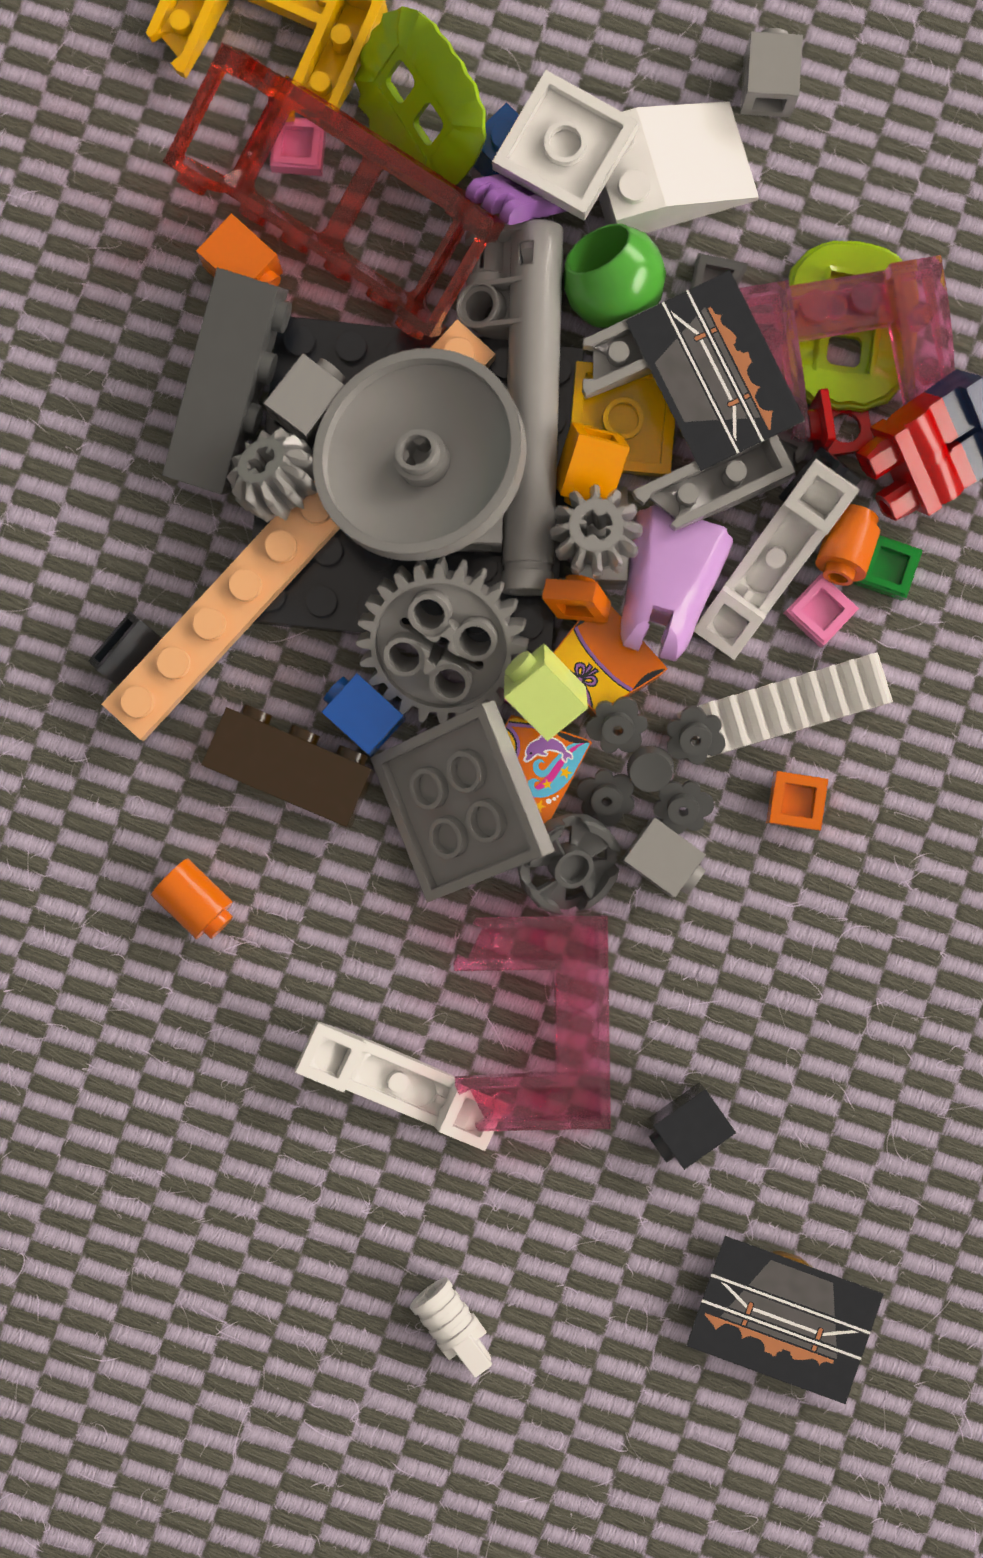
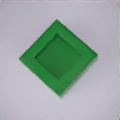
(891, 568)

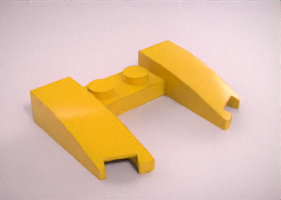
(330, 56)

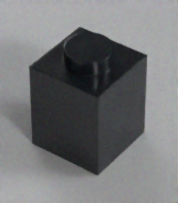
(689, 1127)

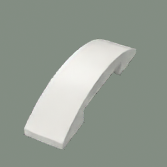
(775, 558)
(392, 1080)

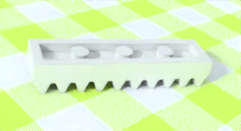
(800, 702)

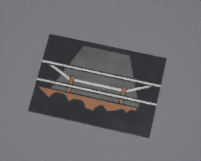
(715, 370)
(785, 1319)

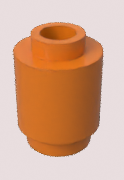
(849, 546)

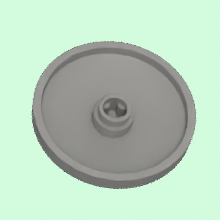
(419, 454)

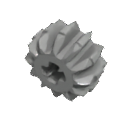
(273, 475)
(602, 514)

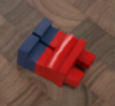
(928, 447)

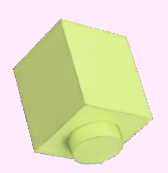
(544, 691)

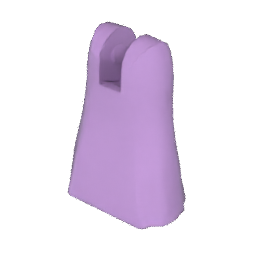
(671, 579)

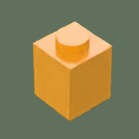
(590, 459)

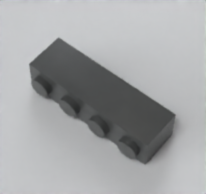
(226, 379)

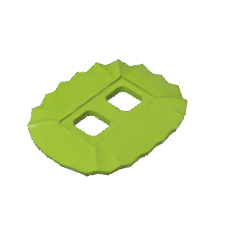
(438, 80)
(875, 376)

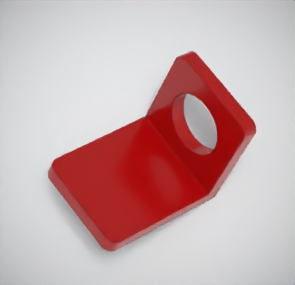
(823, 429)

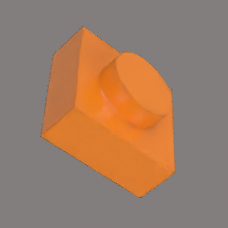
(576, 599)
(797, 800)

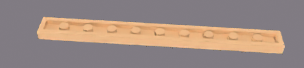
(239, 596)

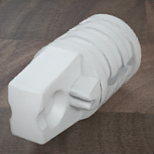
(452, 1325)

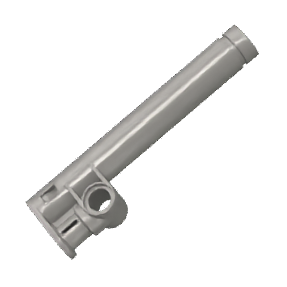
(524, 285)

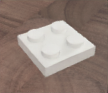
(565, 145)

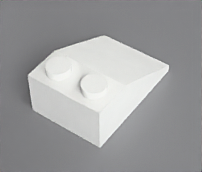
(678, 167)

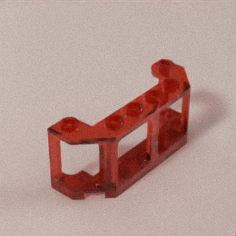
(377, 155)

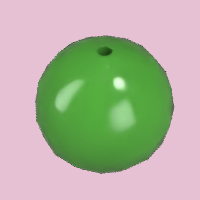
(613, 275)

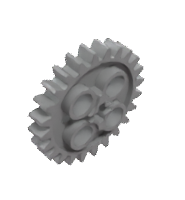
(465, 605)

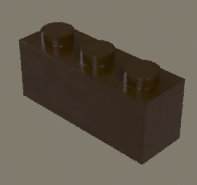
(289, 765)

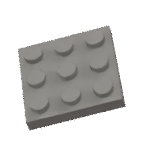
(462, 802)

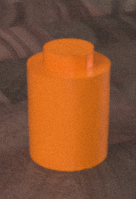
(194, 900)

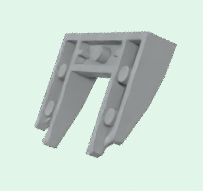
(686, 492)

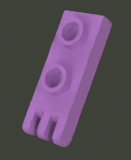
(509, 199)

